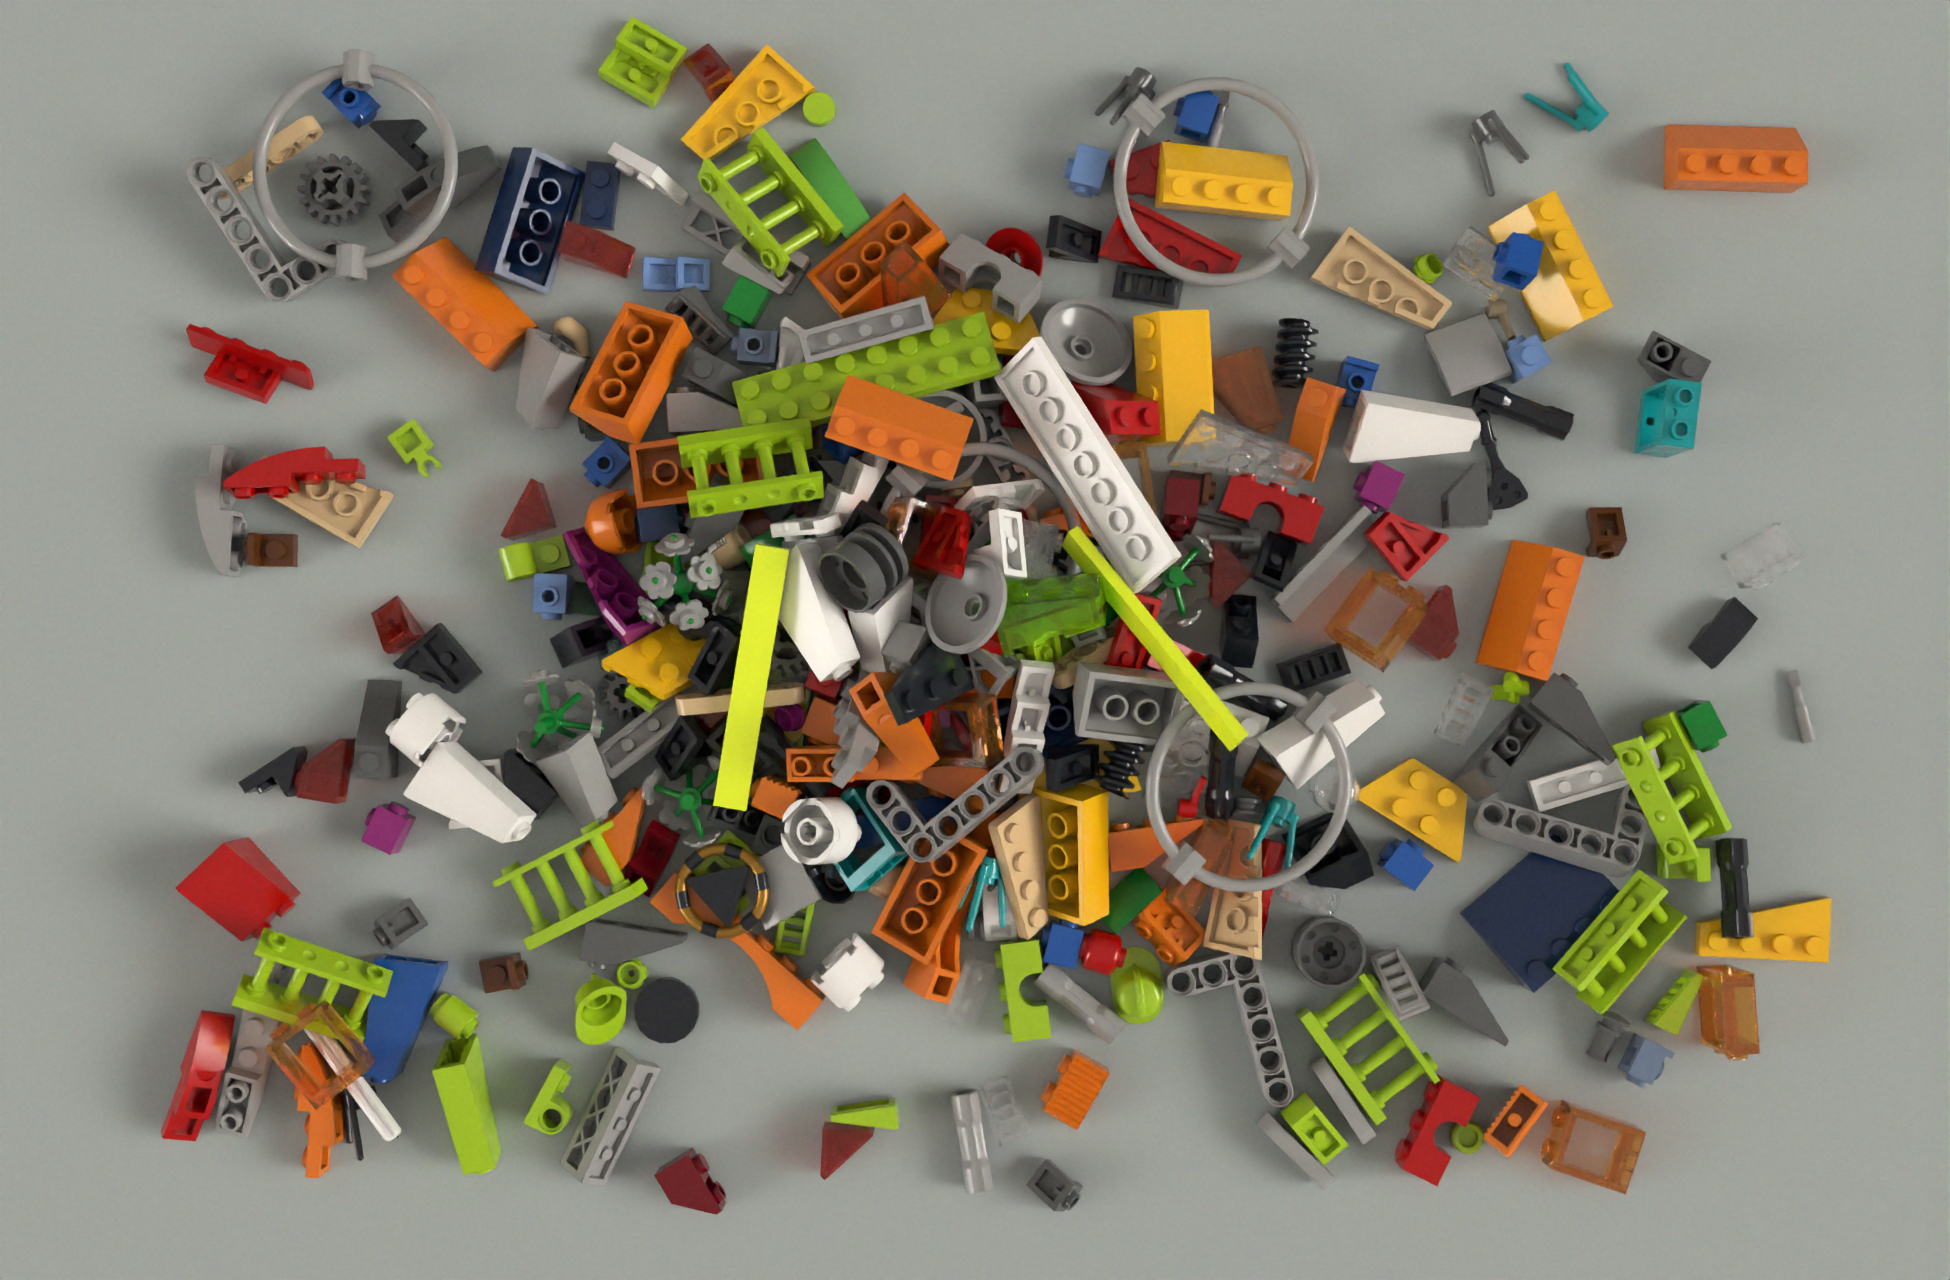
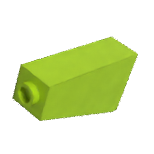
(467, 1104)

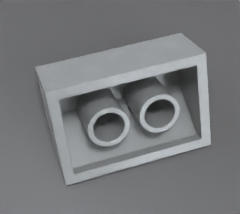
(1123, 703)

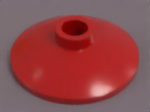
(1015, 240)

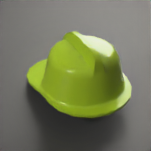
(1138, 987)
(599, 1010)

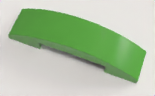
(831, 186)

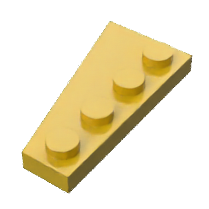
(751, 101)
(1780, 933)

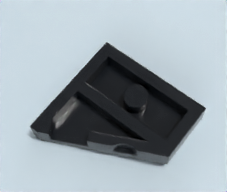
(440, 660)

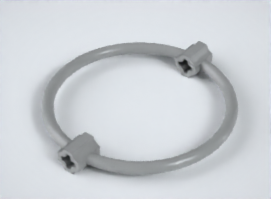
(359, 74)
(1147, 115)
(909, 481)
(1186, 862)

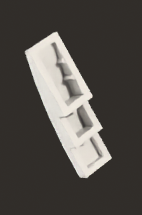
(856, 485)
(1028, 715)

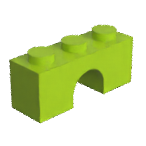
(1026, 1018)

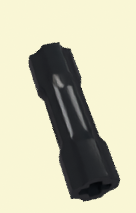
(1545, 419)
(1220, 673)
(774, 743)
(1219, 792)
(1736, 912)

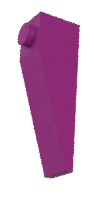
(611, 588)

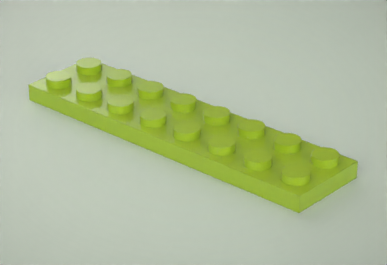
(911, 365)

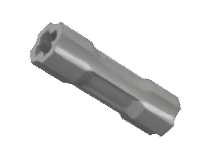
(1096, 1015)
(972, 1142)

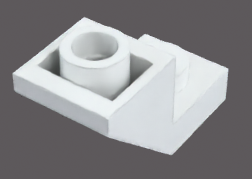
(992, 929)

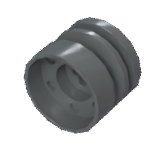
(863, 567)
(1336, 968)

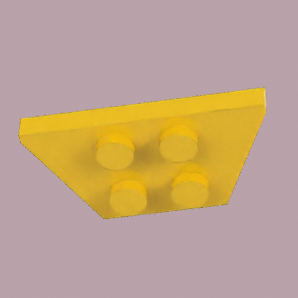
(1006, 334)
(657, 661)
(1421, 804)

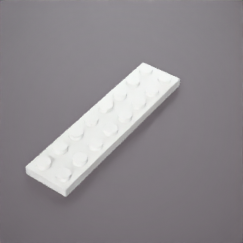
(1087, 466)

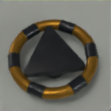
(721, 890)

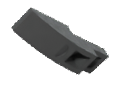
(420, 191)

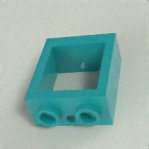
(1674, 415)
(863, 877)

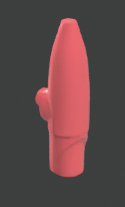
(961, 732)

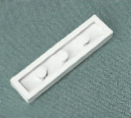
(1577, 783)

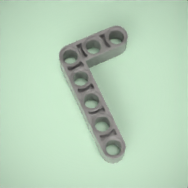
(258, 239)
(958, 809)
(1572, 835)
(1249, 1013)

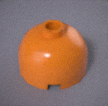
(611, 522)

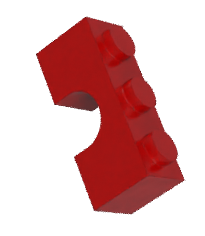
(1297, 515)
(1442, 1103)

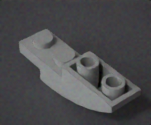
(218, 524)
(856, 738)
(247, 1076)

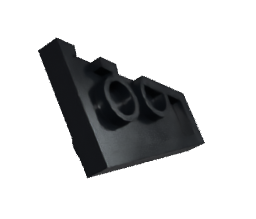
(927, 684)

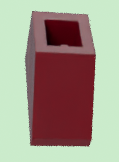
(1179, 507)
(690, 1185)

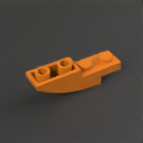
(814, 765)
(324, 1125)

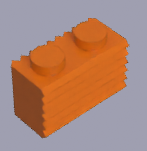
(774, 794)
(1074, 1089)
(1514, 1121)

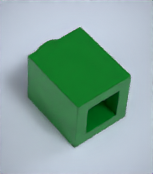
(746, 303)
(1702, 725)

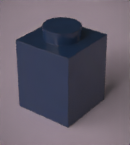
(657, 522)

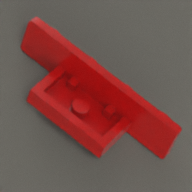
(246, 368)

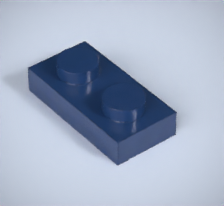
(600, 195)

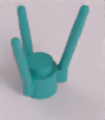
(1589, 112)
(1277, 813)
(986, 874)

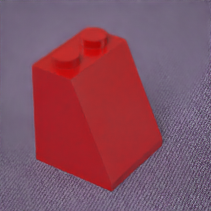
(1120, 411)
(240, 889)

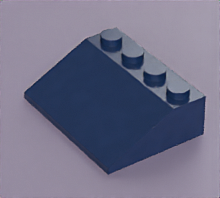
(1538, 914)

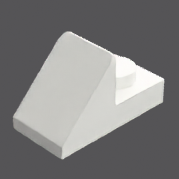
(1006, 543)

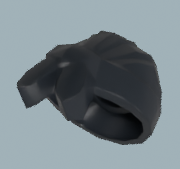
(830, 884)

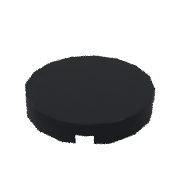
(666, 1010)

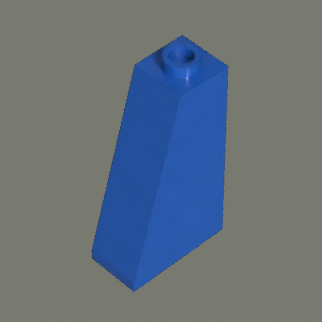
(399, 1017)

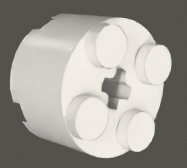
(423, 726)
(820, 830)
(848, 972)

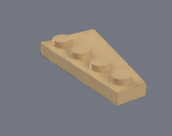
(1375, 278)
(341, 509)
(1020, 857)
(1237, 916)

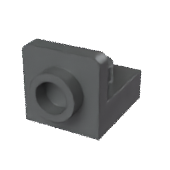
(399, 924)
(1055, 1187)

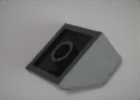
(1342, 865)

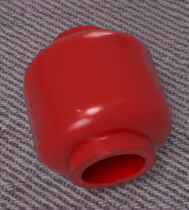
(1102, 951)

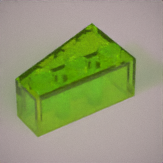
(1051, 608)

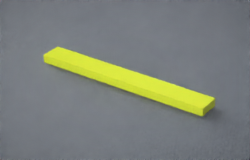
(1156, 640)
(751, 676)

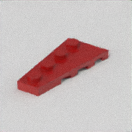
(1171, 240)

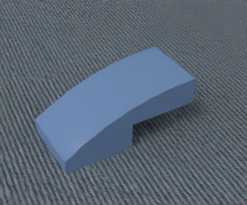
(675, 274)

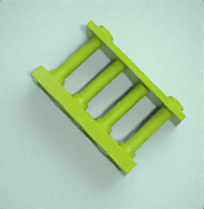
(781, 176)
(744, 443)
(1687, 778)
(595, 902)
(1619, 942)
(284, 1003)
(1354, 1075)

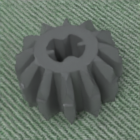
(616, 700)

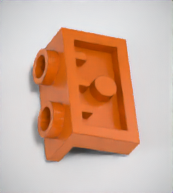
(1169, 930)

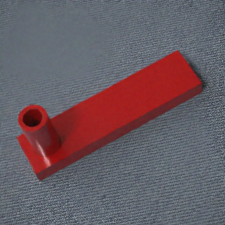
(1125, 647)

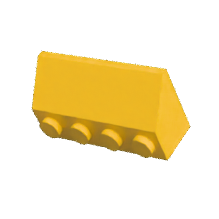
(1223, 181)
(1566, 282)
(1174, 368)
(1075, 852)

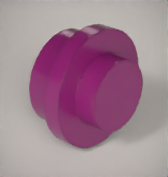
(789, 717)

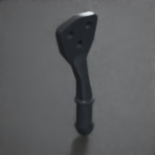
(1499, 472)

